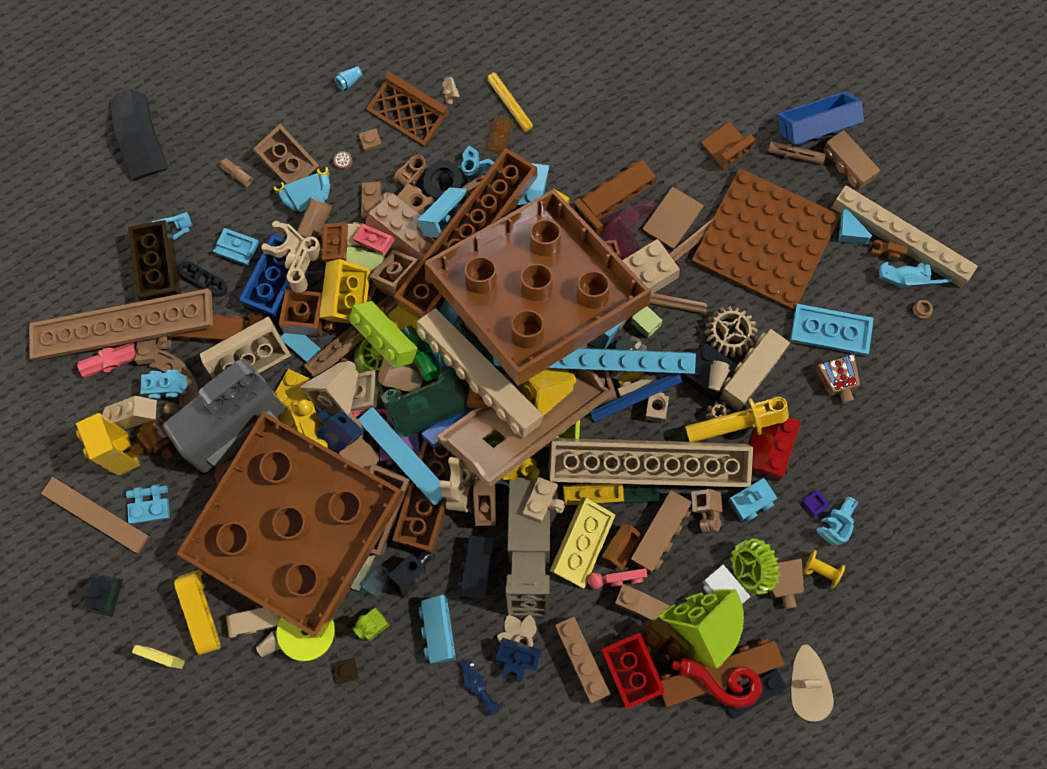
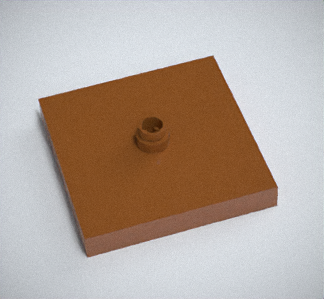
(537, 285)
(291, 525)

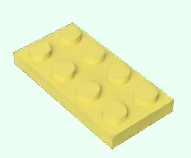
(582, 542)

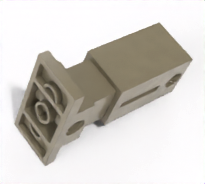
(528, 552)

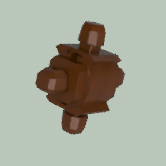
(154, 440)

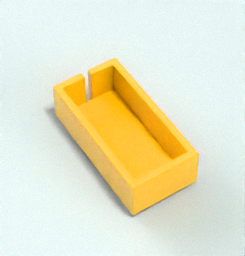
(105, 444)

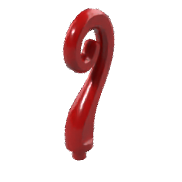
(696, 670)

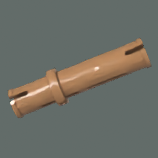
(817, 156)

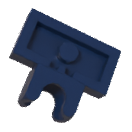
(517, 658)

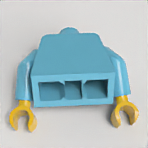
(298, 193)

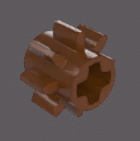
(253, 318)

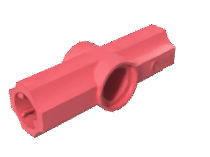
(107, 359)

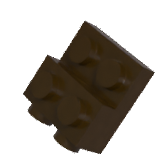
(663, 642)

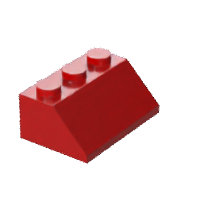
(774, 448)
(633, 670)

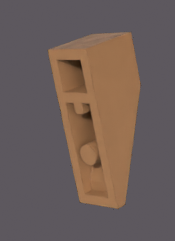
(639, 603)

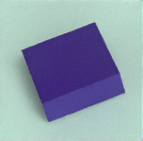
(815, 503)

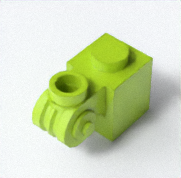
(370, 625)

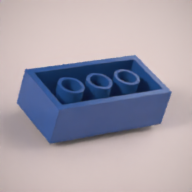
(267, 284)

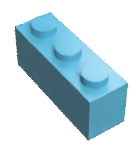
(442, 211)

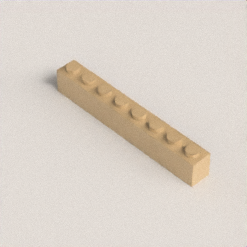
(895, 230)
(479, 373)

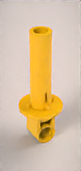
(756, 415)

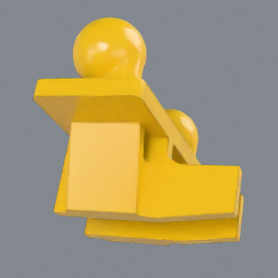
(306, 421)

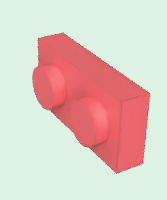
(373, 239)

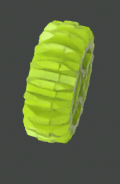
(755, 566)

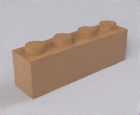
(661, 531)
(582, 659)

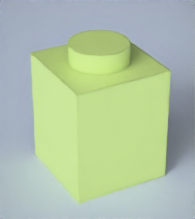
(646, 321)

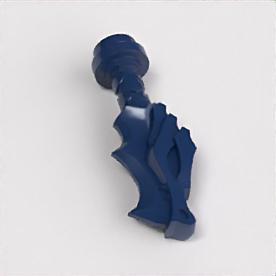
(474, 682)

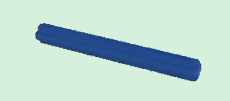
(636, 396)

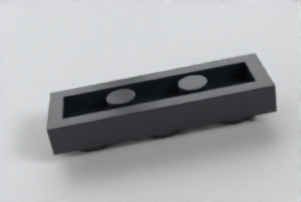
(771, 686)

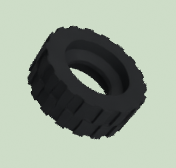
(435, 171)

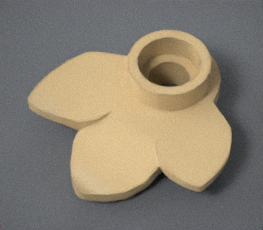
(519, 630)

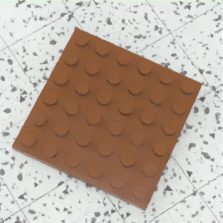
(766, 239)

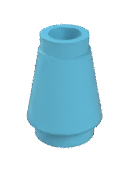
(348, 78)

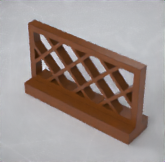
(419, 99)

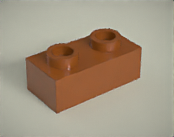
(622, 546)

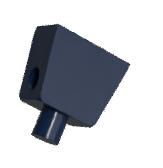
(338, 430)

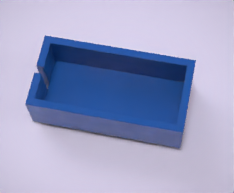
(820, 118)

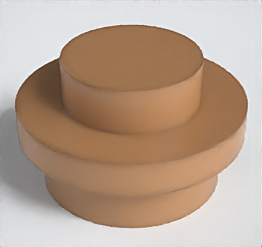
(922, 309)

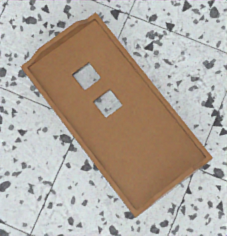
(491, 464)

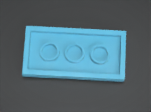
(832, 329)

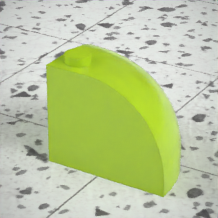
(709, 624)

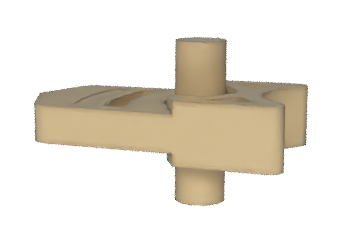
(450, 90)

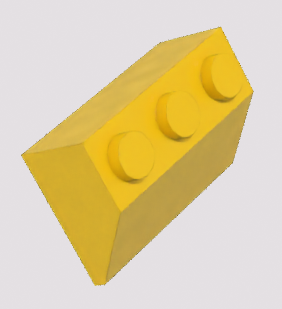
(343, 287)

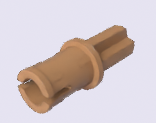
(236, 172)

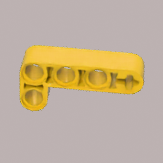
(196, 611)

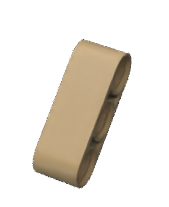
(250, 621)

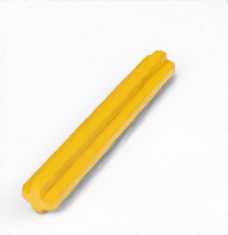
(510, 102)

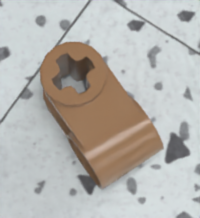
(409, 174)

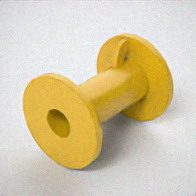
(823, 569)

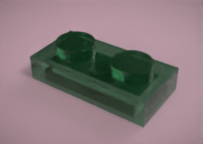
(640, 493)

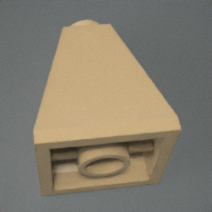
(333, 388)

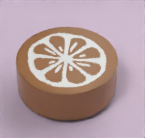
(343, 160)

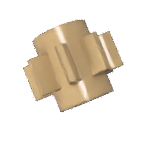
(717, 407)

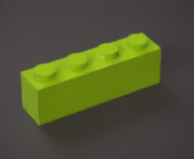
(383, 334)

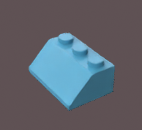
(437, 630)

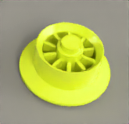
(302, 646)

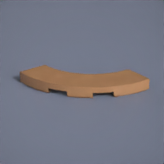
(166, 362)

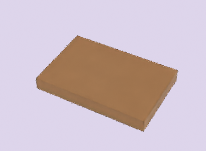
(672, 218)

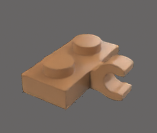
(371, 197)
(147, 349)

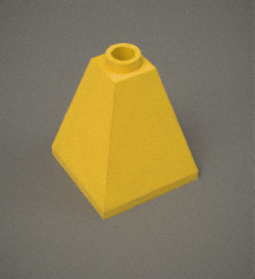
(548, 388)

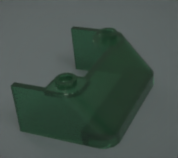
(427, 404)

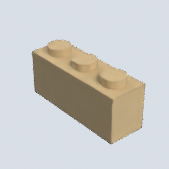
(131, 412)

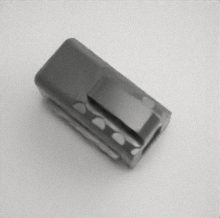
(222, 416)

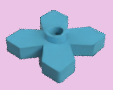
(472, 167)

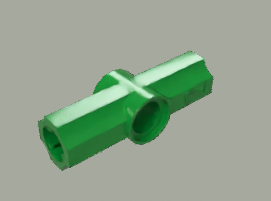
(422, 358)

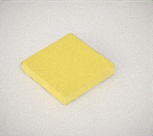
(158, 656)

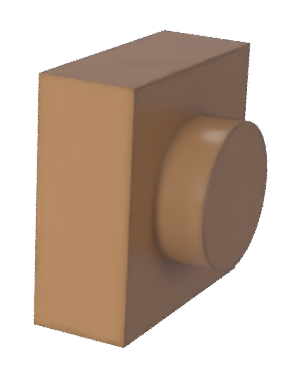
(370, 139)

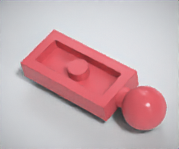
(596, 580)

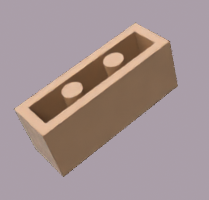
(851, 160)

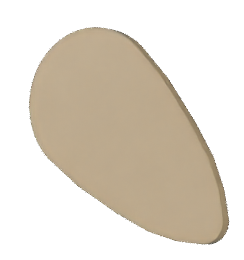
(810, 686)

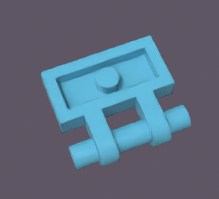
(149, 510)

